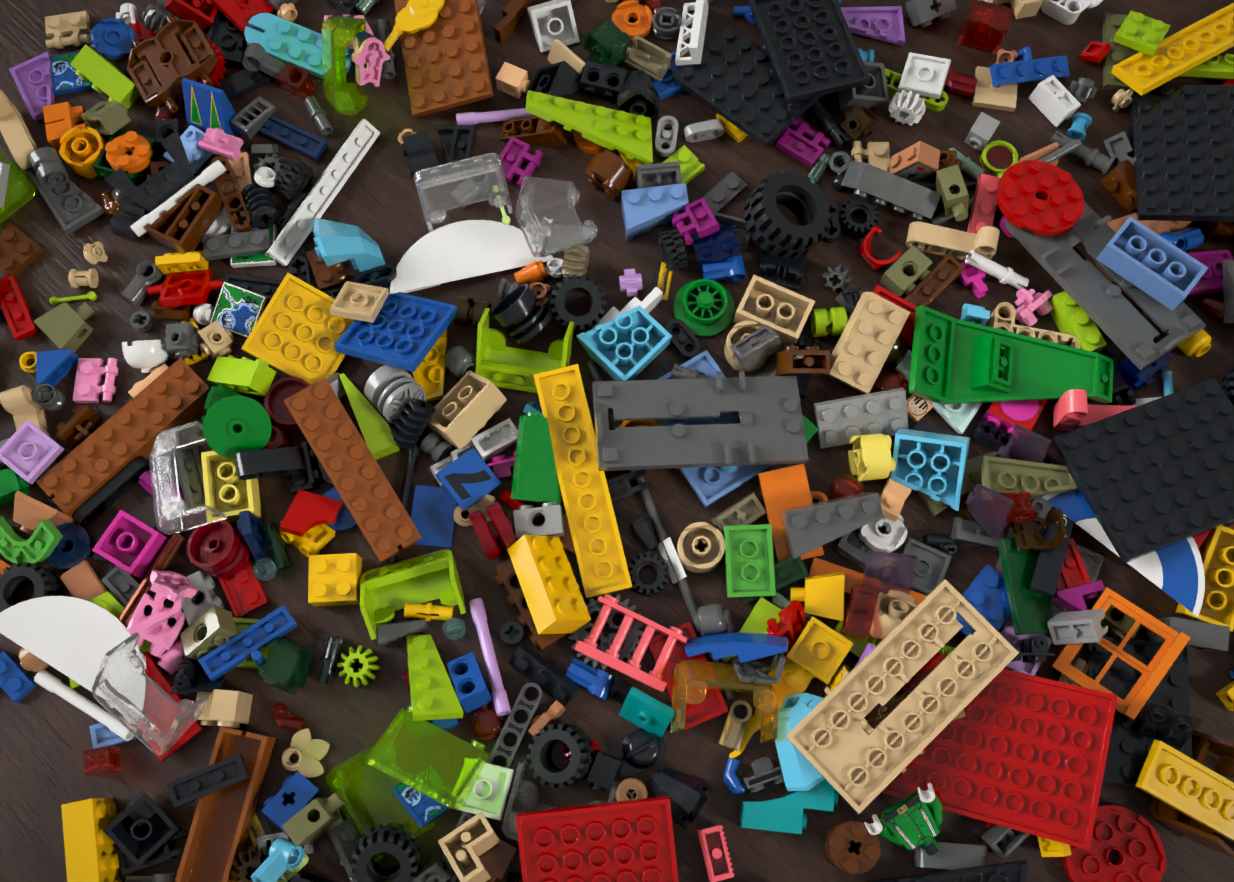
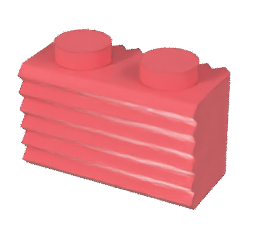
(715, 853)

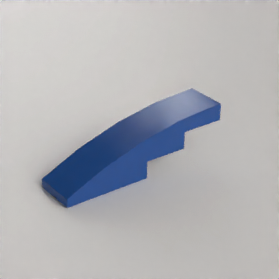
(745, 645)

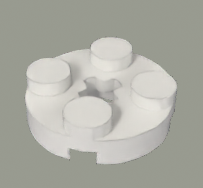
(884, 542)

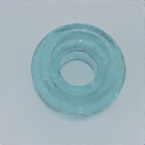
(265, 569)
(454, 628)

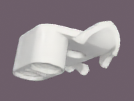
(1067, 10)

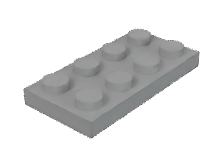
(860, 415)

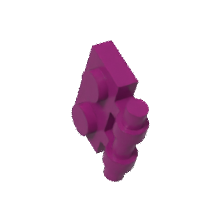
(800, 147)
(514, 155)
(701, 218)

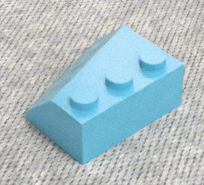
(626, 343)
(931, 464)

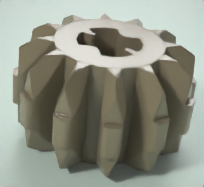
(575, 261)

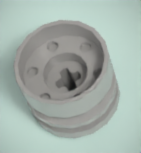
(390, 391)

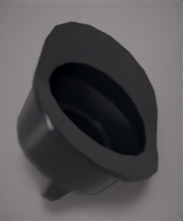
(638, 752)

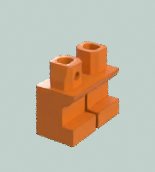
(60, 119)

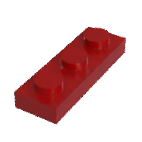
(16, 309)

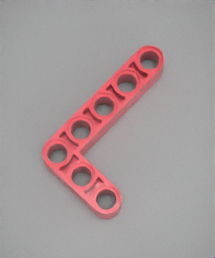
(1073, 411)

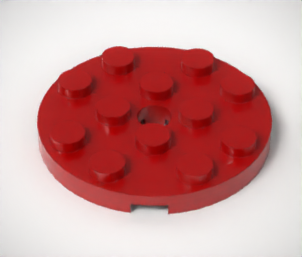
(1045, 217)
(1134, 839)

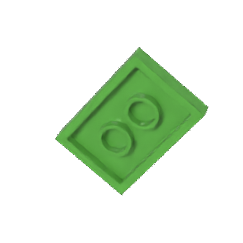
(749, 561)

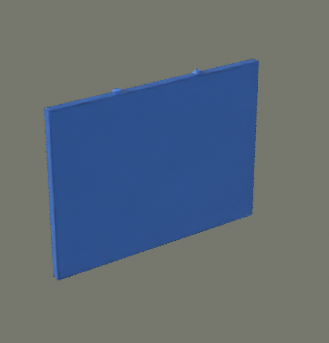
(433, 515)

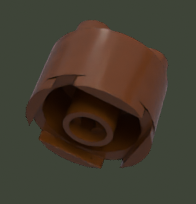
(608, 174)
(866, 847)

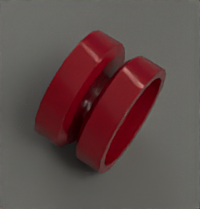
(275, 402)
(494, 530)
(218, 549)

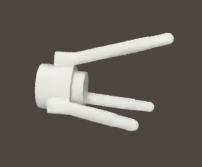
(128, 14)

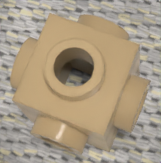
(215, 340)

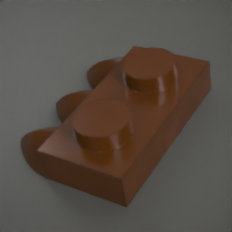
(327, 277)

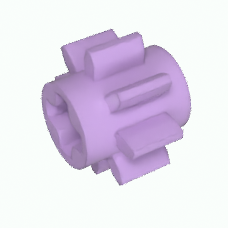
(630, 282)

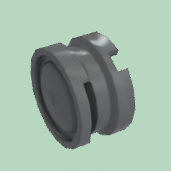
(666, 24)

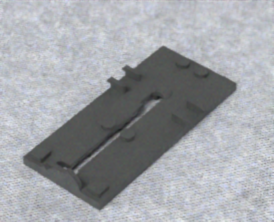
(1101, 298)
(767, 432)

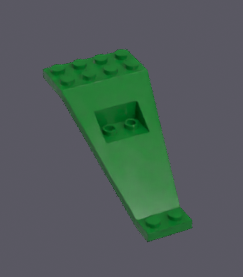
(983, 364)

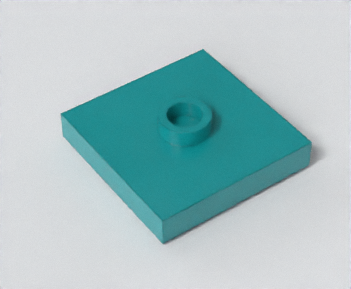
(646, 712)

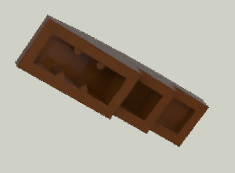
(512, 16)

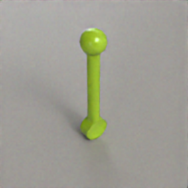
(90, 295)

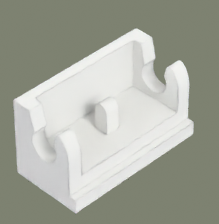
(1054, 100)

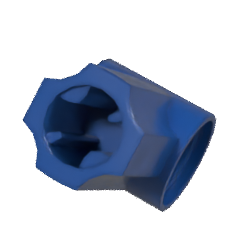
(1184, 239)
(728, 268)
(595, 681)

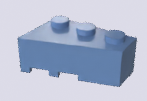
(651, 207)

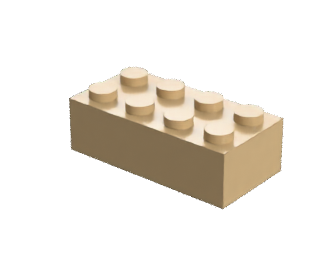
(866, 341)

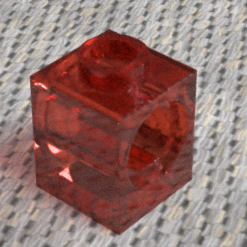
(289, 80)
(101, 761)

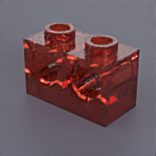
(859, 612)

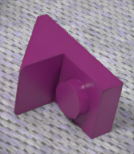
(1074, 598)

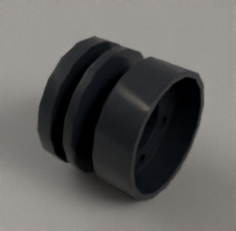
(522, 313)

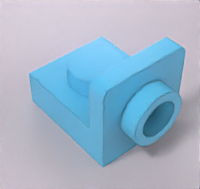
(975, 314)

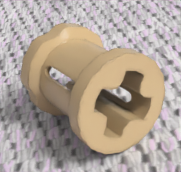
(83, 278)

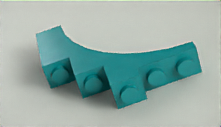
(786, 812)

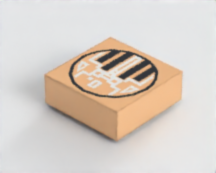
(917, 407)

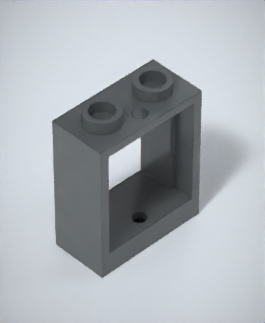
(1204, 636)

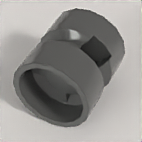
(48, 167)

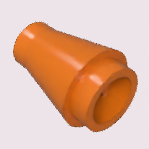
(531, 273)

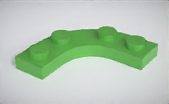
(34, 549)

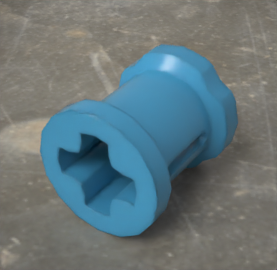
(1079, 126)

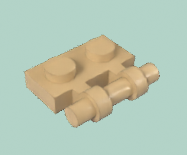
(69, 24)
(876, 154)

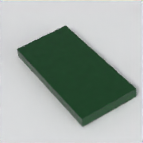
(1028, 609)

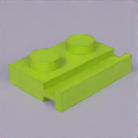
(689, 164)

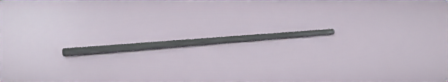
(659, 528)

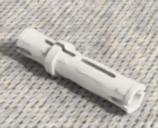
(1005, 275)

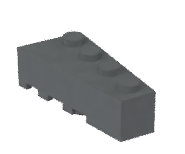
(891, 189)
(825, 521)

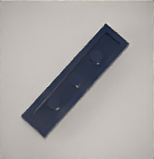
(292, 137)

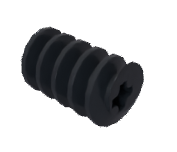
(260, 205)
(412, 422)

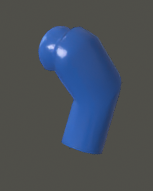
(744, 11)
(731, 779)

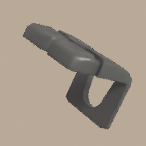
(754, 671)

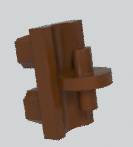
(78, 426)

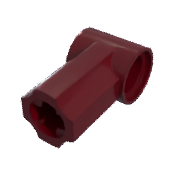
(959, 83)

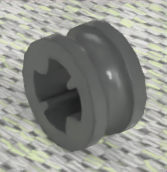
(135, 323)

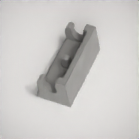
(1077, 627)

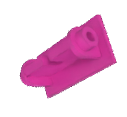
(502, 465)

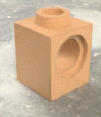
(512, 80)

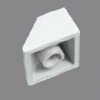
(553, 21)

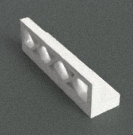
(696, 33)

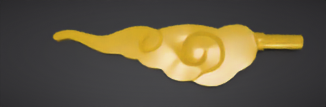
(414, 17)
(792, 681)

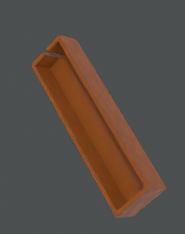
(130, 433)
(353, 470)
(226, 816)

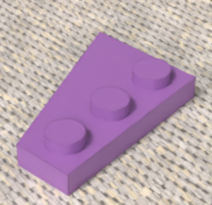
(879, 23)
(35, 83)

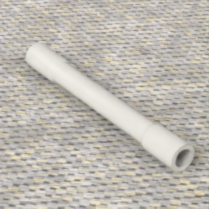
(205, 177)
(56, 686)

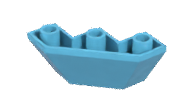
(342, 242)
(796, 769)

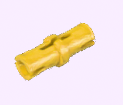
(428, 611)

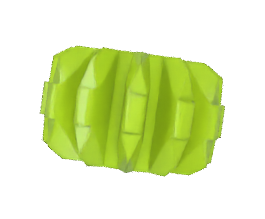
(363, 658)

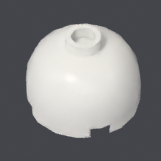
(145, 354)

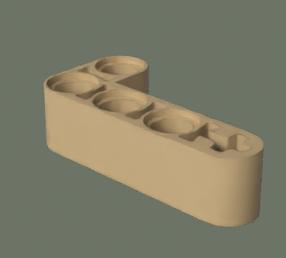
(15, 132)
(946, 241)
(1008, 324)
(22, 406)

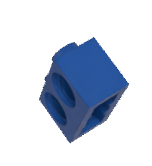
(469, 682)

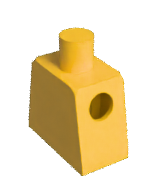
(822, 595)

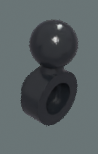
(840, 171)

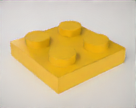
(819, 650)

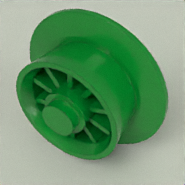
(704, 307)
(236, 426)

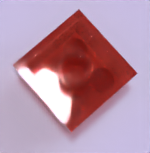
(985, 26)

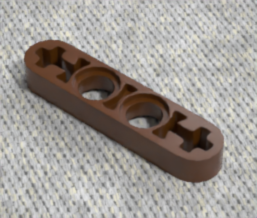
(232, 194)

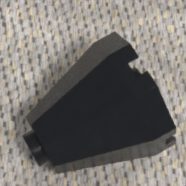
(639, 95)
(685, 793)

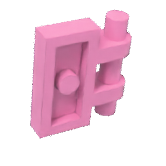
(89, 379)

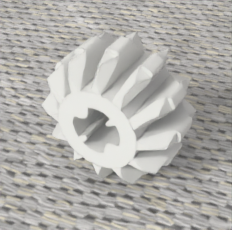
(907, 107)

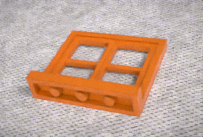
(1151, 674)

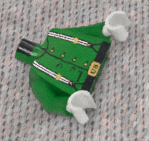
(911, 821)

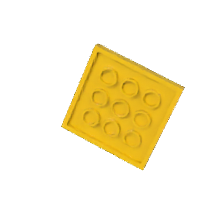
(298, 332)

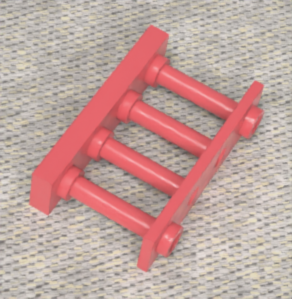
(611, 655)

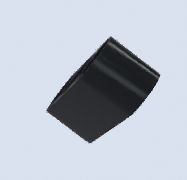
(270, 463)

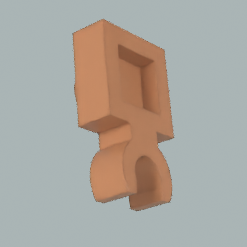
(546, 718)

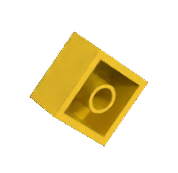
(334, 579)

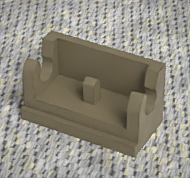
(649, 58)
(740, 513)

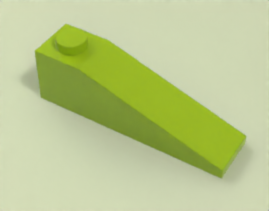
(372, 425)

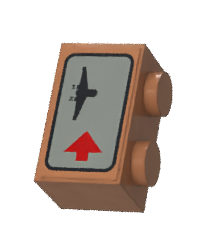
(915, 161)

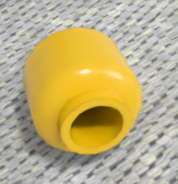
(1197, 344)

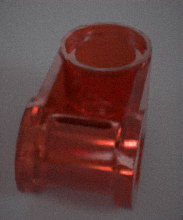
(1022, 508)

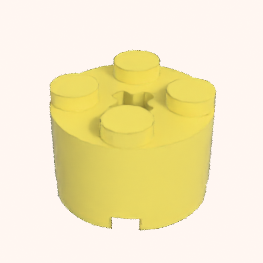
(871, 456)

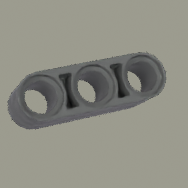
(952, 856)

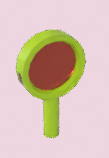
(998, 157)

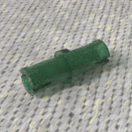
(276, 546)

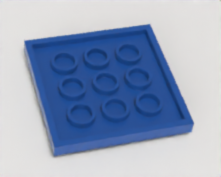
(401, 332)

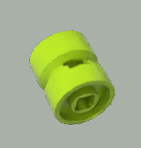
(829, 321)

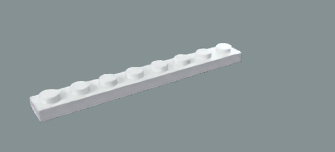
(323, 192)

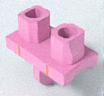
(221, 143)
(1029, 303)

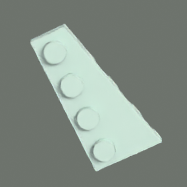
(956, 415)

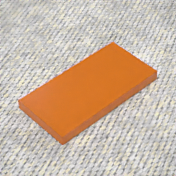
(784, 490)

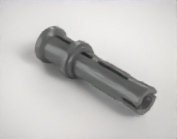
(1090, 156)

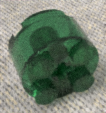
(606, 44)
(287, 666)

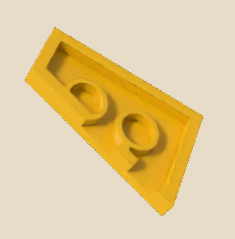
(431, 371)

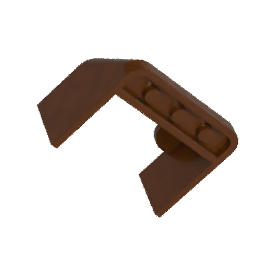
(1219, 757)

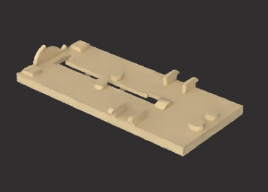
(866, 759)

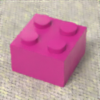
(130, 544)

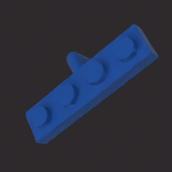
(1029, 69)
(248, 644)

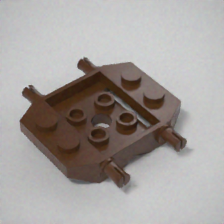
(162, 81)

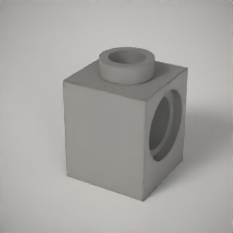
(981, 131)

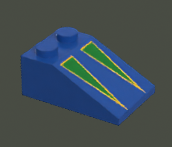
(207, 107)

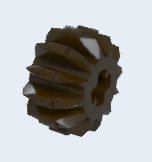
(246, 860)

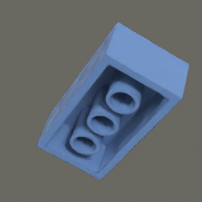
(1152, 263)

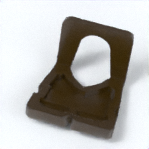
(1028, 536)

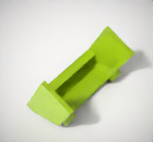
(514, 366)
(410, 581)

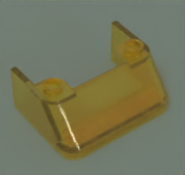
(694, 678)

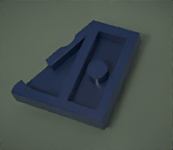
(250, 528)

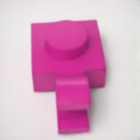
(973, 277)

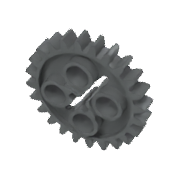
(630, 640)

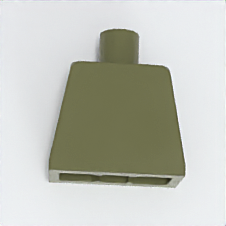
(954, 201)
(66, 326)
(314, 819)

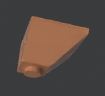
(30, 512)

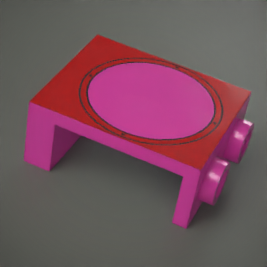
(1007, 414)

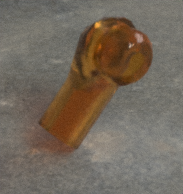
(111, 206)

